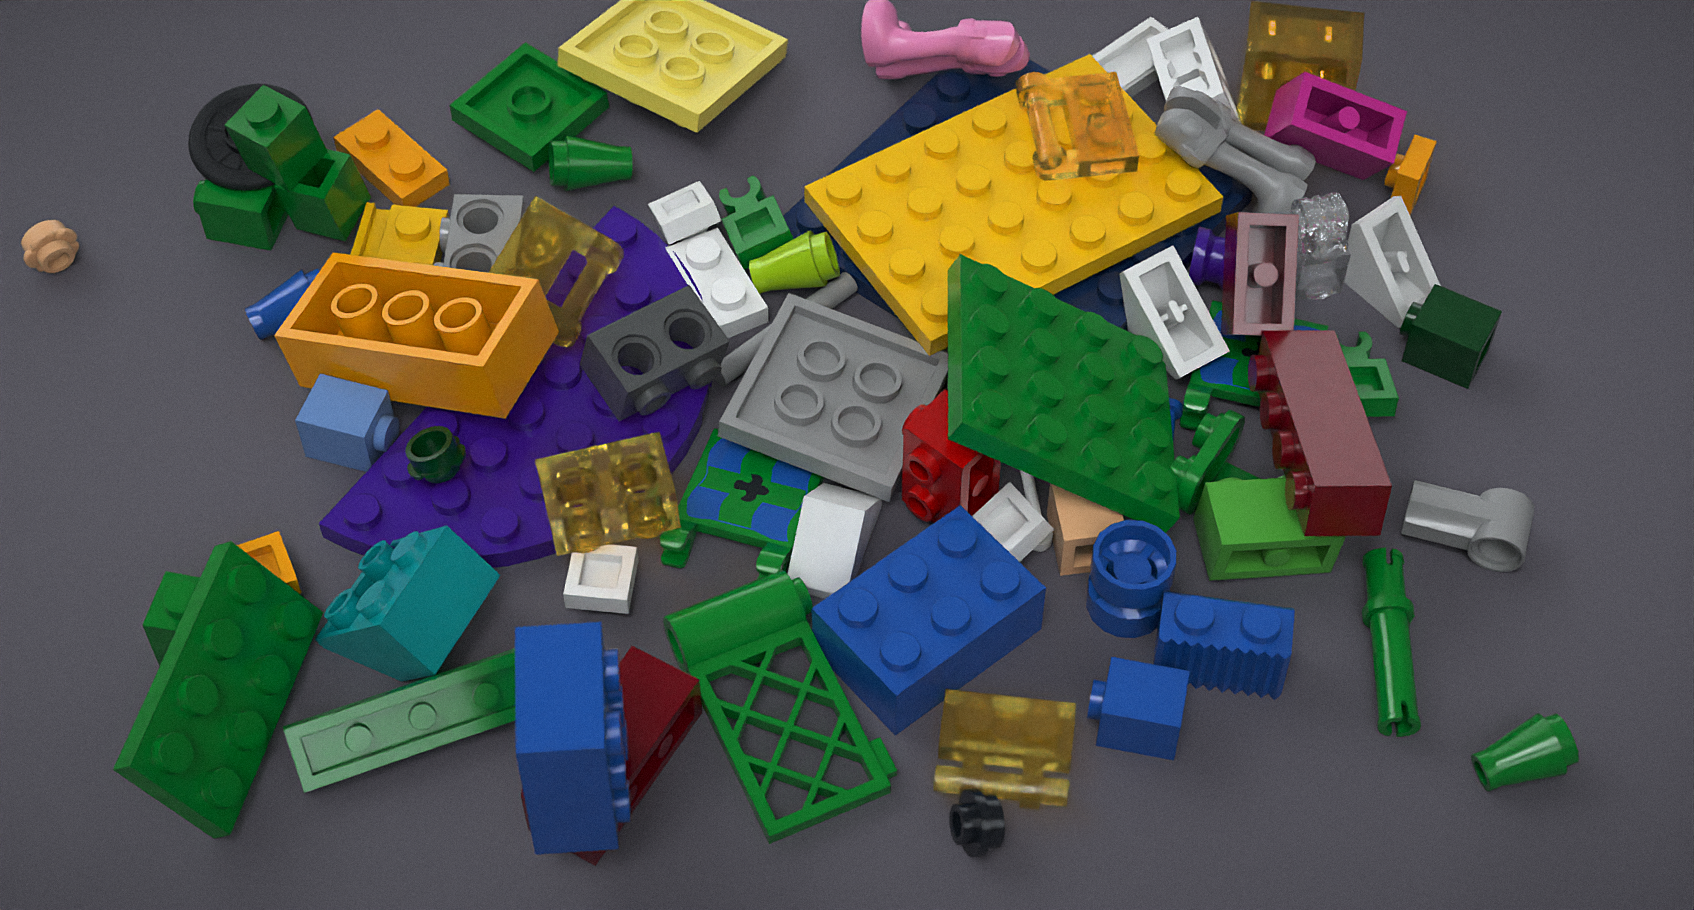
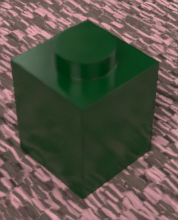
(1449, 335)

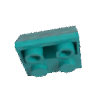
(408, 604)

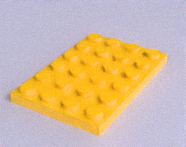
(977, 195)

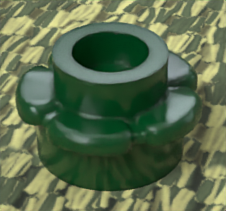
(434, 455)

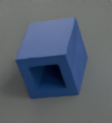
(1139, 707)

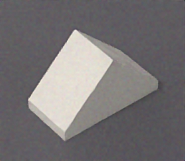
(1389, 261)
(1170, 311)
(832, 537)

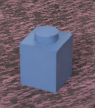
(346, 423)

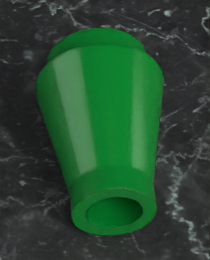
(587, 163)
(1528, 753)

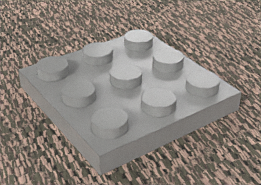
(833, 396)

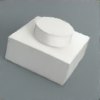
(685, 213)
(1013, 522)
(602, 579)

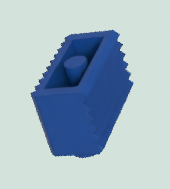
(1225, 642)

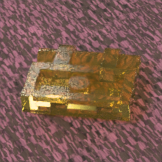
(1008, 734)

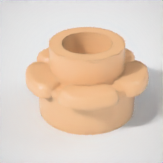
(49, 246)

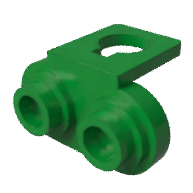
(1216, 441)

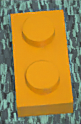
(392, 160)

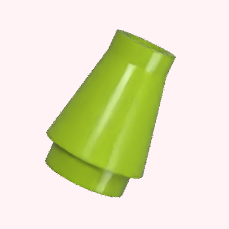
(798, 264)

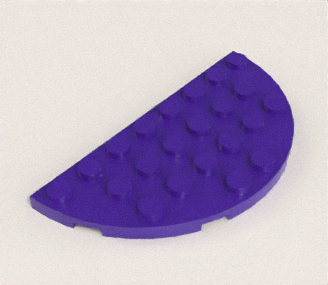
(497, 491)

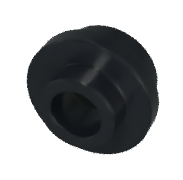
(977, 822)

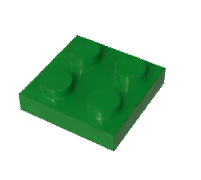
(528, 105)

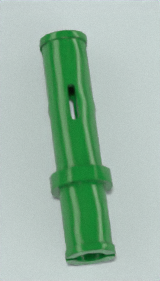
(1389, 618)

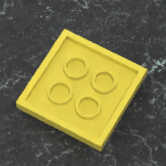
(673, 57)

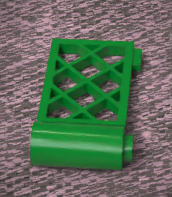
(755, 626)

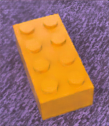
(420, 332)

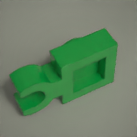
(754, 223)
(1371, 378)

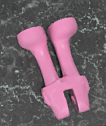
(970, 46)

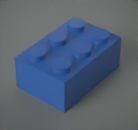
(928, 618)
(571, 737)

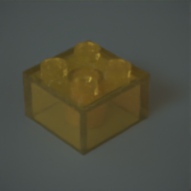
(1292, 40)

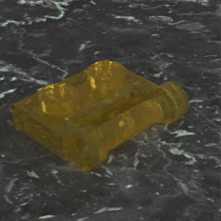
(1095, 123)
(542, 248)

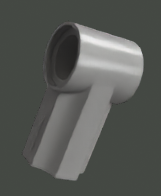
(1489, 526)

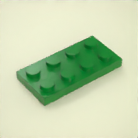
(219, 691)

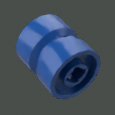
(1128, 577)

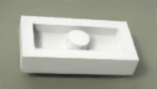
(721, 282)

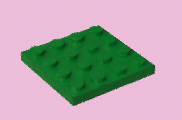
(1059, 394)

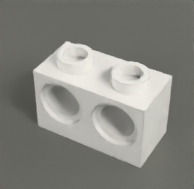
(1189, 60)

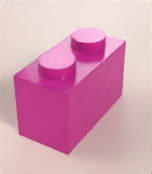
(1336, 125)

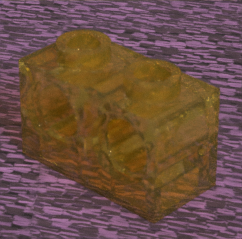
(605, 484)

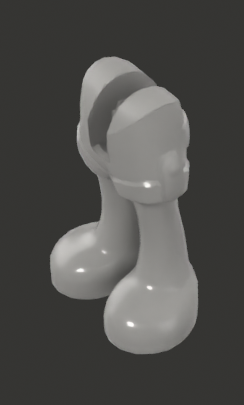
(1209, 136)

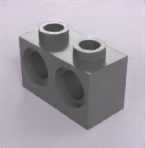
(646, 343)

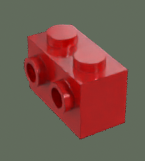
(939, 471)

